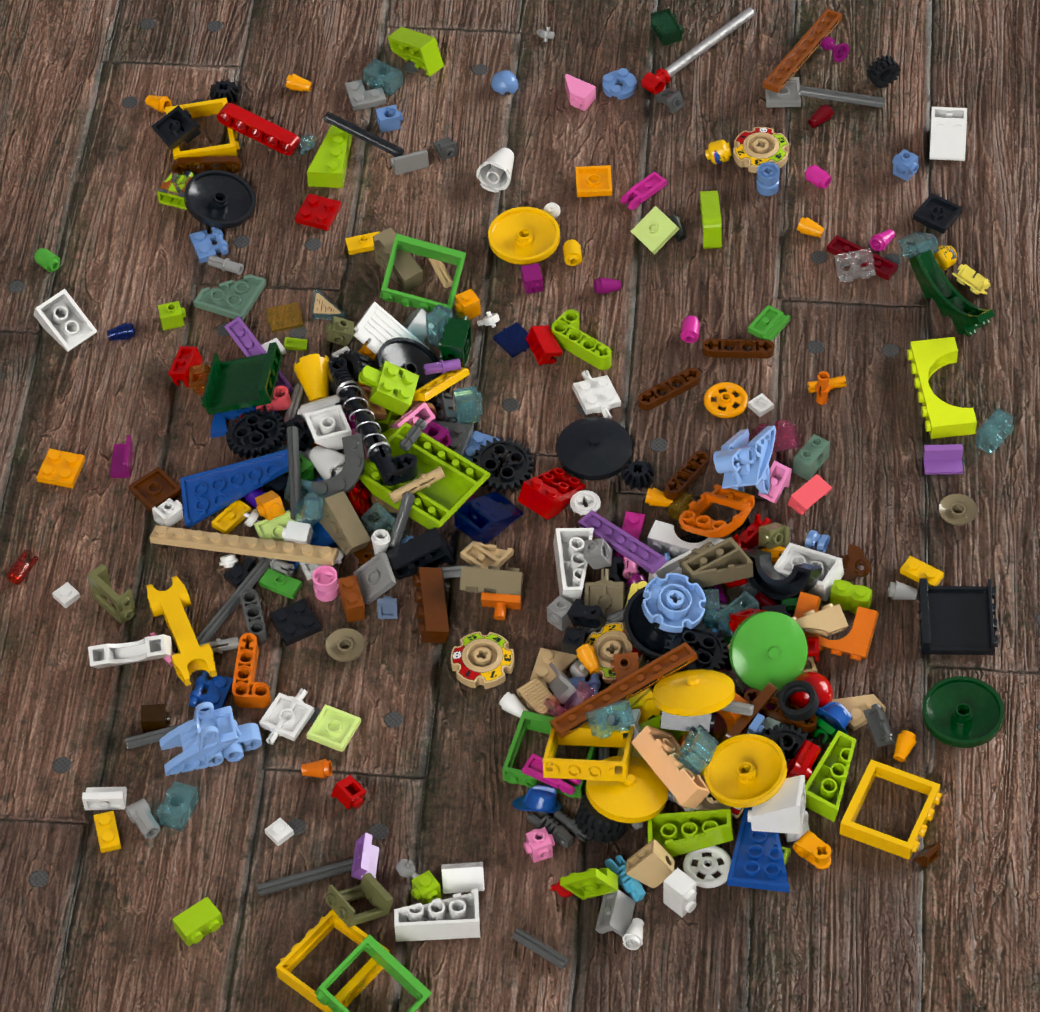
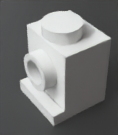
(168, 513)

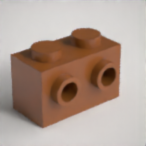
(624, 665)

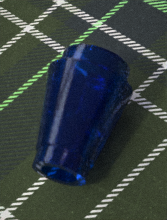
(122, 332)

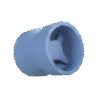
(817, 541)

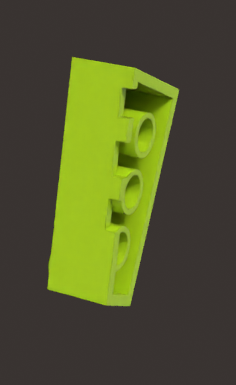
(331, 160)
(828, 779)
(691, 830)

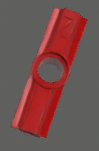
(803, 761)

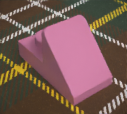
(779, 478)

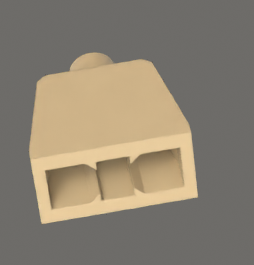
(650, 864)

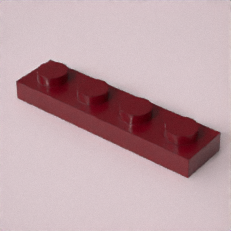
(883, 267)

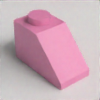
(579, 92)

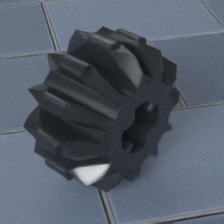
(224, 89)
(304, 435)
(637, 474)

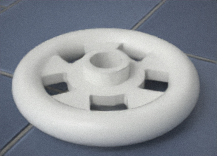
(709, 881)

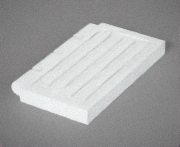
(378, 327)

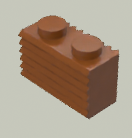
(351, 598)

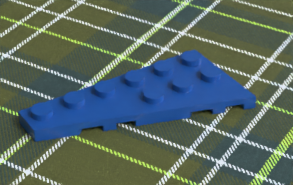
(217, 488)
(757, 860)

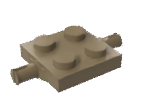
(605, 593)

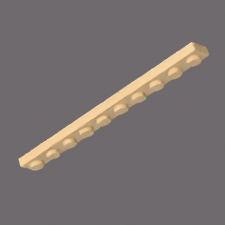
(244, 545)

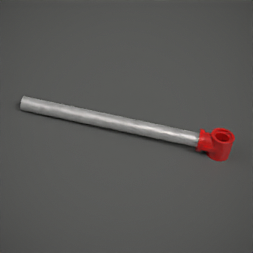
(656, 82)

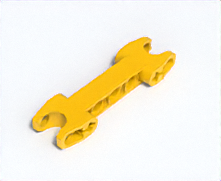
(191, 655)

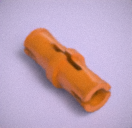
(822, 387)

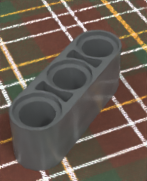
(253, 615)

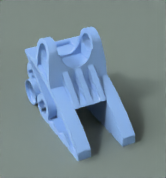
(746, 462)
(206, 738)

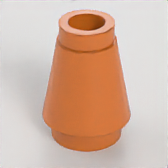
(318, 769)

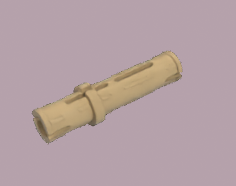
(417, 484)

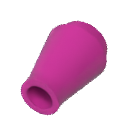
(881, 240)

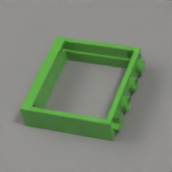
(427, 250)
(541, 724)
(387, 962)

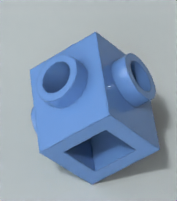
(905, 165)

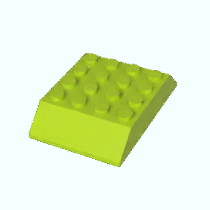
(440, 501)

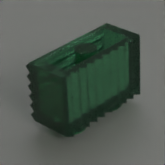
(666, 27)

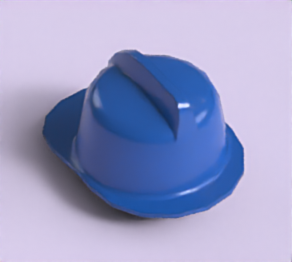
(835, 715)
(538, 798)

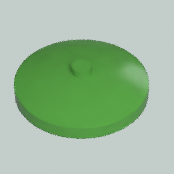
(768, 650)

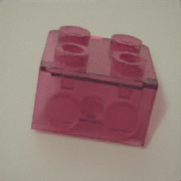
(583, 692)

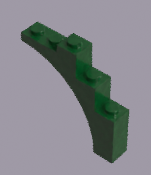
(950, 302)

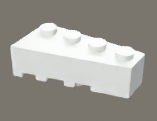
(569, 560)

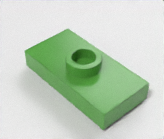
(280, 583)

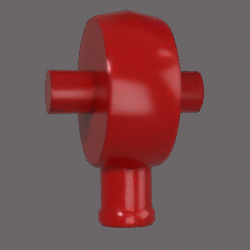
(561, 891)

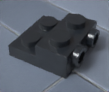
(176, 127)

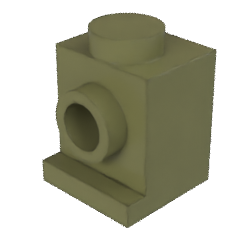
(773, 535)

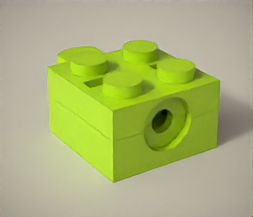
(391, 386)

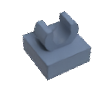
(387, 608)

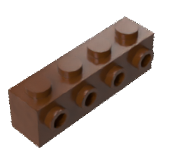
(431, 605)

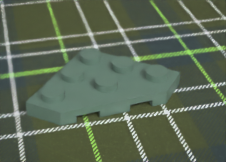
(231, 297)

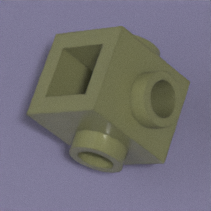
(339, 331)

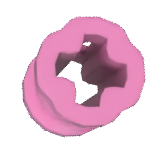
(630, 568)

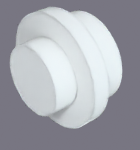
(228, 560)

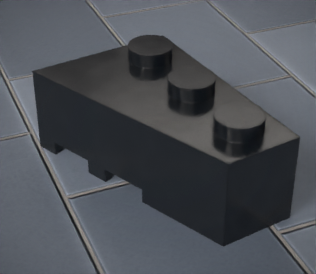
(422, 551)

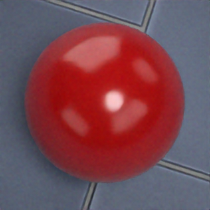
(821, 686)

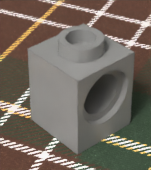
(598, 553)
(557, 613)

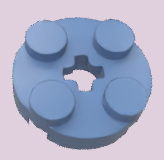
(622, 77)

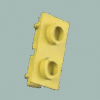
(977, 284)

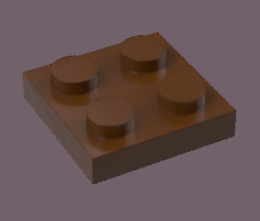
(154, 489)

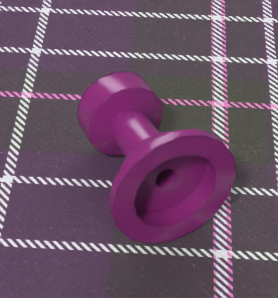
(839, 51)

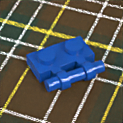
(217, 693)

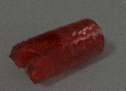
(21, 568)

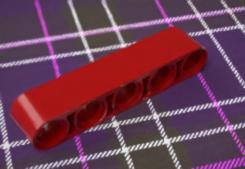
(258, 129)

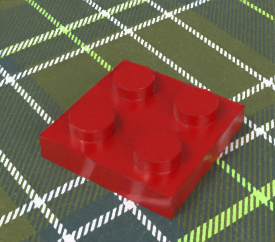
(318, 212)

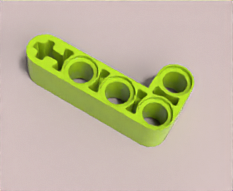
(711, 219)
(578, 343)

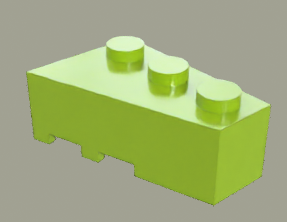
(418, 48)

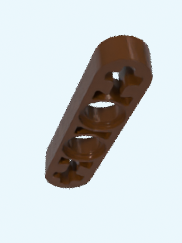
(206, 163)
(738, 345)
(667, 386)
(683, 473)
(759, 703)
(778, 715)

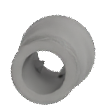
(901, 591)

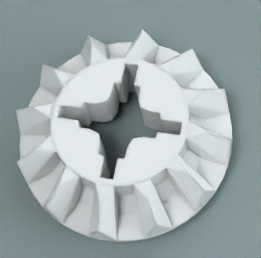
(590, 498)

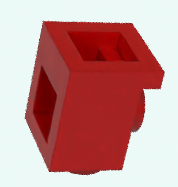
(349, 793)

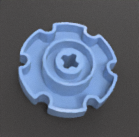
(673, 602)

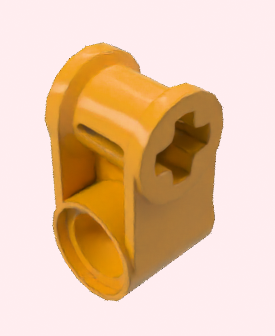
(813, 850)

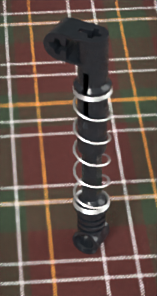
(391, 469)

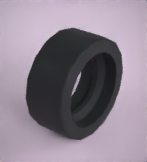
(792, 688)

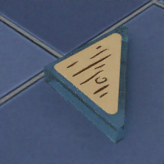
(324, 308)

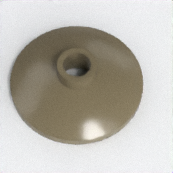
(958, 509)
(343, 639)

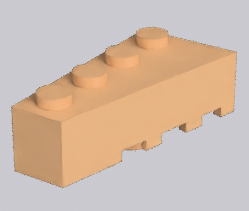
(662, 754)

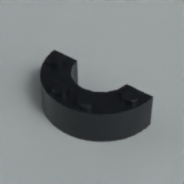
(776, 586)

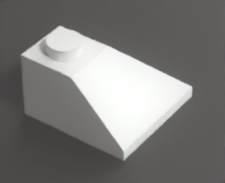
(328, 427)

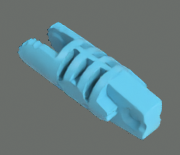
(629, 884)

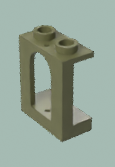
(101, 587)
(371, 890)

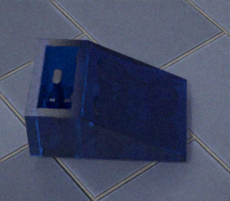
(486, 517)

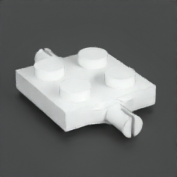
(596, 394)
(286, 716)

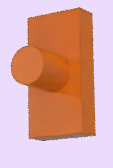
(501, 603)

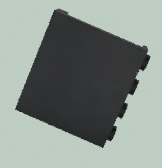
(957, 619)

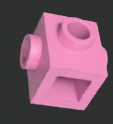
(539, 844)

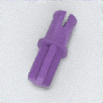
(442, 366)

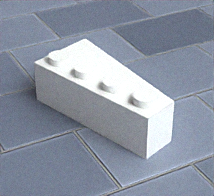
(440, 919)

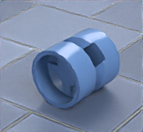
(767, 179)

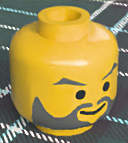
(945, 256)

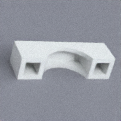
(664, 539)
(125, 653)

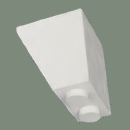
(783, 811)

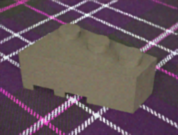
(405, 269)
(343, 524)
(718, 565)
(491, 580)

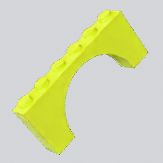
(941, 418)

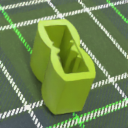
(850, 595)

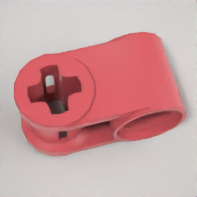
(280, 401)

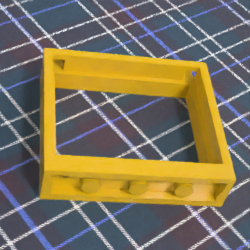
(201, 109)
(588, 769)
(878, 839)
(308, 943)

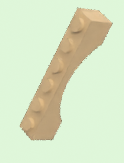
(824, 622)

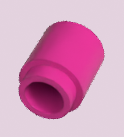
(817, 177)
(690, 329)

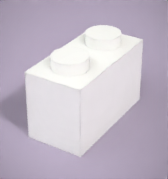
(679, 892)

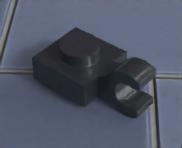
(238, 573)

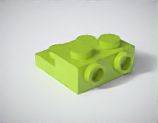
(591, 882)

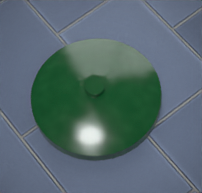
(963, 711)

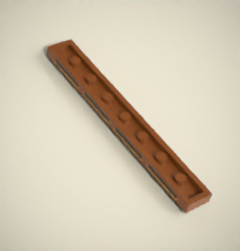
(802, 51)
(625, 688)

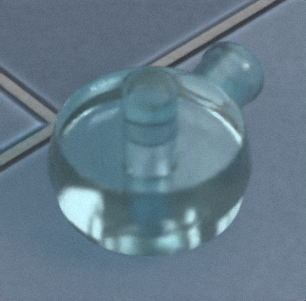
(307, 142)

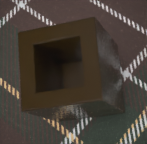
(154, 717)

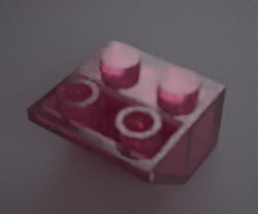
(785, 437)

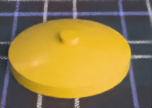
(524, 235)
(694, 692)
(746, 771)
(630, 801)

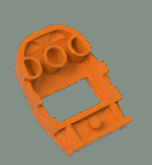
(694, 522)

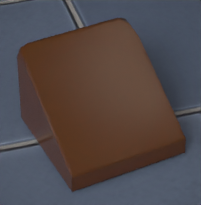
(928, 855)

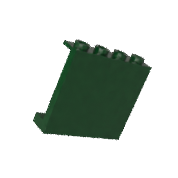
(241, 381)

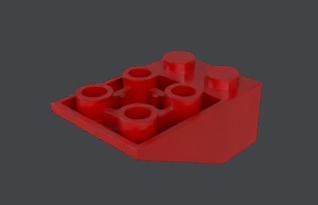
(549, 492)

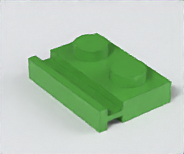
(768, 323)

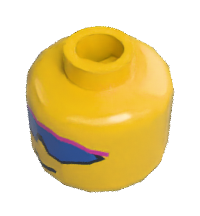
(718, 151)

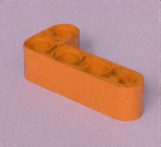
(245, 676)

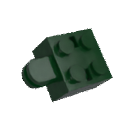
(456, 340)

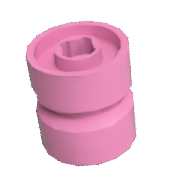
(325, 583)

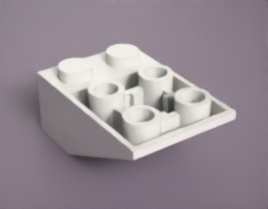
(948, 133)

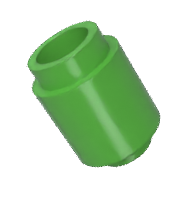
(47, 259)

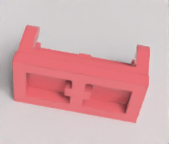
(809, 494)

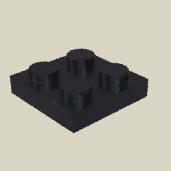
(937, 213)
(295, 622)

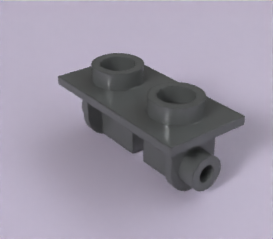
(443, 404)
(879, 726)

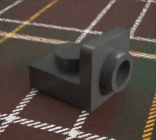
(671, 98)
(445, 148)

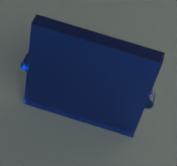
(513, 339)

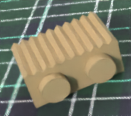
(534, 695)

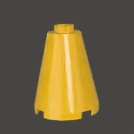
(313, 376)

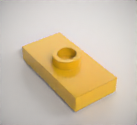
(360, 243)

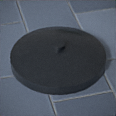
(219, 199)
(409, 356)
(594, 448)
(642, 634)

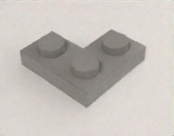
(364, 99)

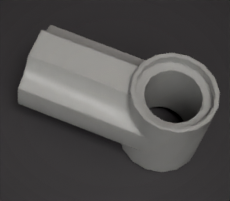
(142, 816)

